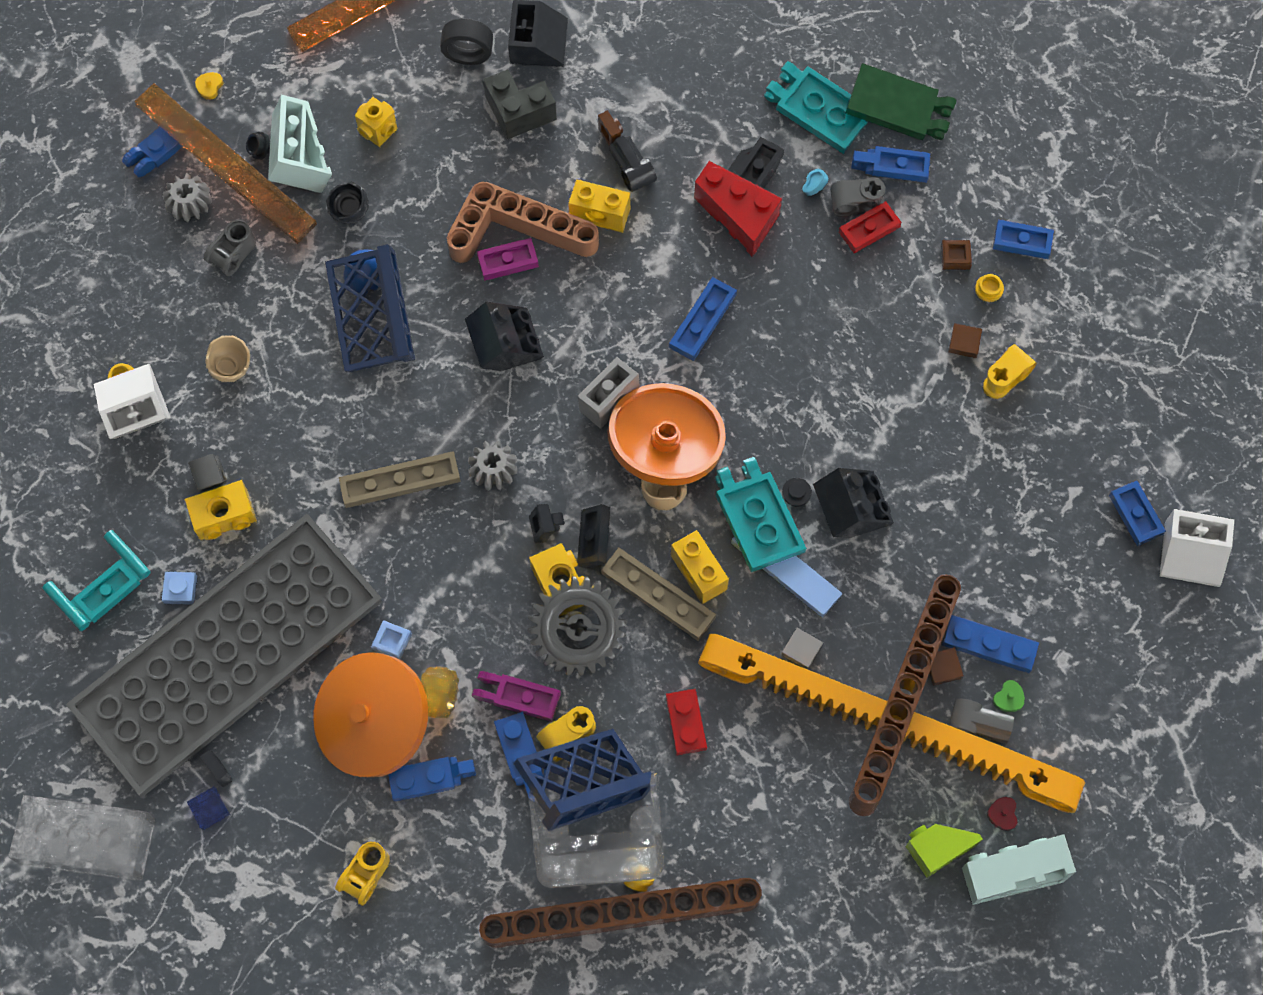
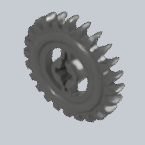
(548, 621)

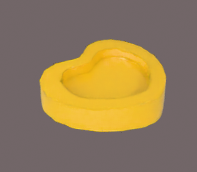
(208, 85)

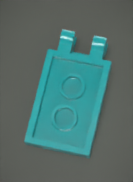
(815, 106)
(758, 516)

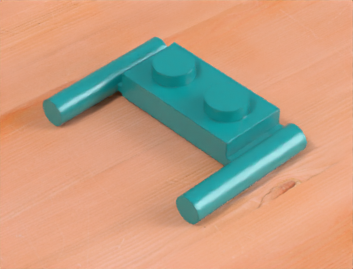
(105, 590)

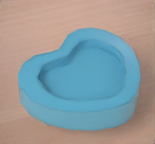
(815, 182)

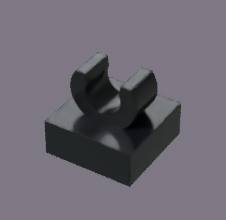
(544, 523)

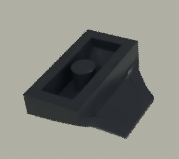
(758, 162)

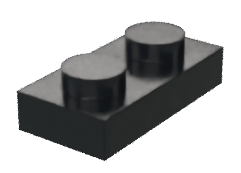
(593, 536)

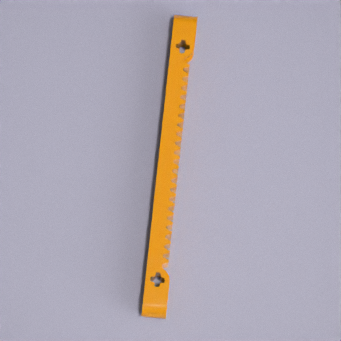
(1056, 787)

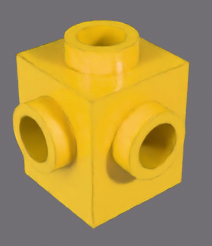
(376, 121)

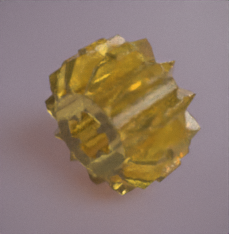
(441, 690)

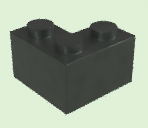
(516, 109)

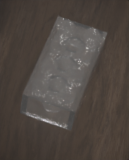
(82, 837)

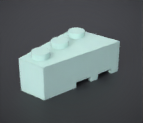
(294, 147)
(1018, 869)

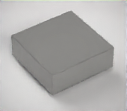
(802, 648)

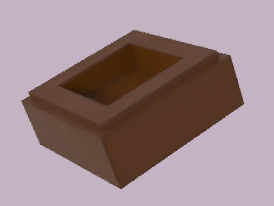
(956, 254)
(965, 340)
(946, 667)

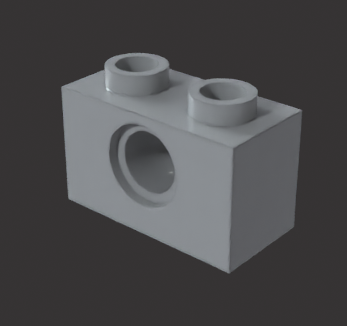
(606, 390)

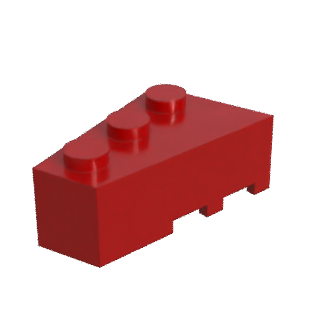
(737, 204)

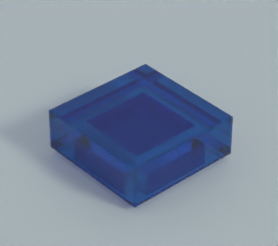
(208, 808)

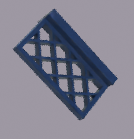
(393, 302)
(590, 802)

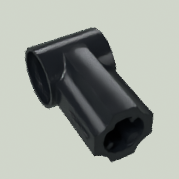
(634, 168)

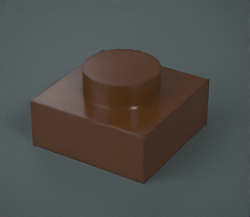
(609, 127)

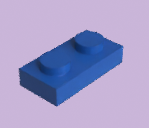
(1023, 239)
(1137, 513)

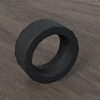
(470, 31)

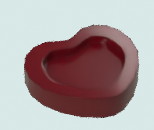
(1002, 813)

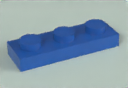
(702, 319)
(990, 644)

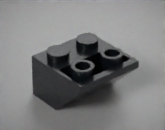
(537, 34)
(503, 336)
(852, 502)

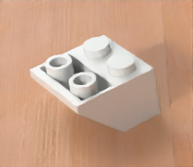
(130, 402)
(1196, 547)

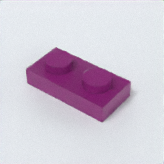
(507, 259)

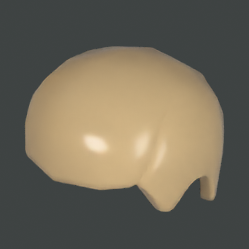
(227, 358)
(663, 496)

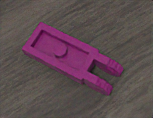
(519, 695)

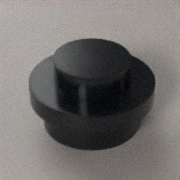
(258, 145)
(796, 492)

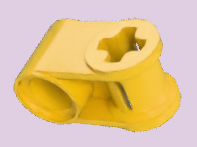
(1008, 372)
(566, 729)
(363, 874)

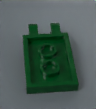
(899, 103)

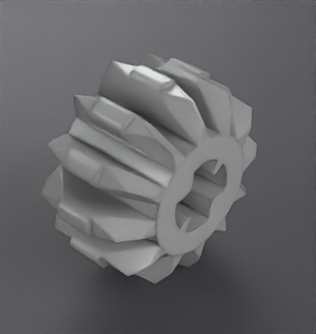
(187, 197)
(504, 465)

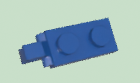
(893, 163)
(516, 743)
(429, 777)

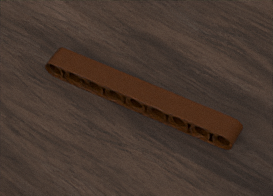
(901, 703)
(605, 906)

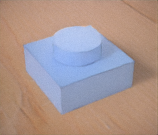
(179, 587)

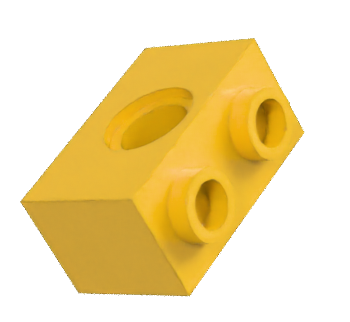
(600, 205)
(204, 507)
(552, 563)
(699, 567)

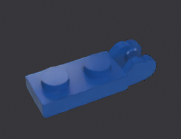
(156, 148)

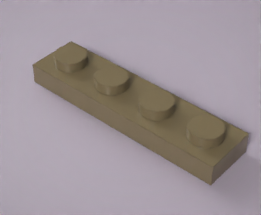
(399, 479)
(658, 594)

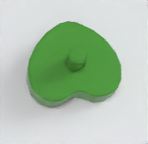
(1010, 698)

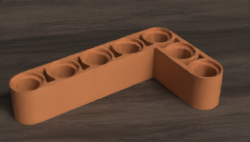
(518, 220)

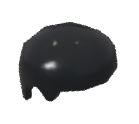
(347, 203)

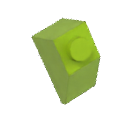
(939, 846)

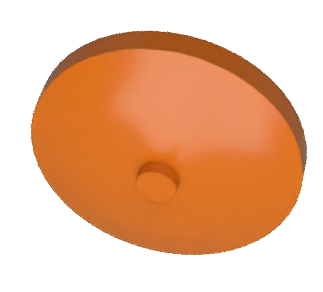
(666, 434)
(370, 715)

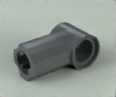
(981, 722)

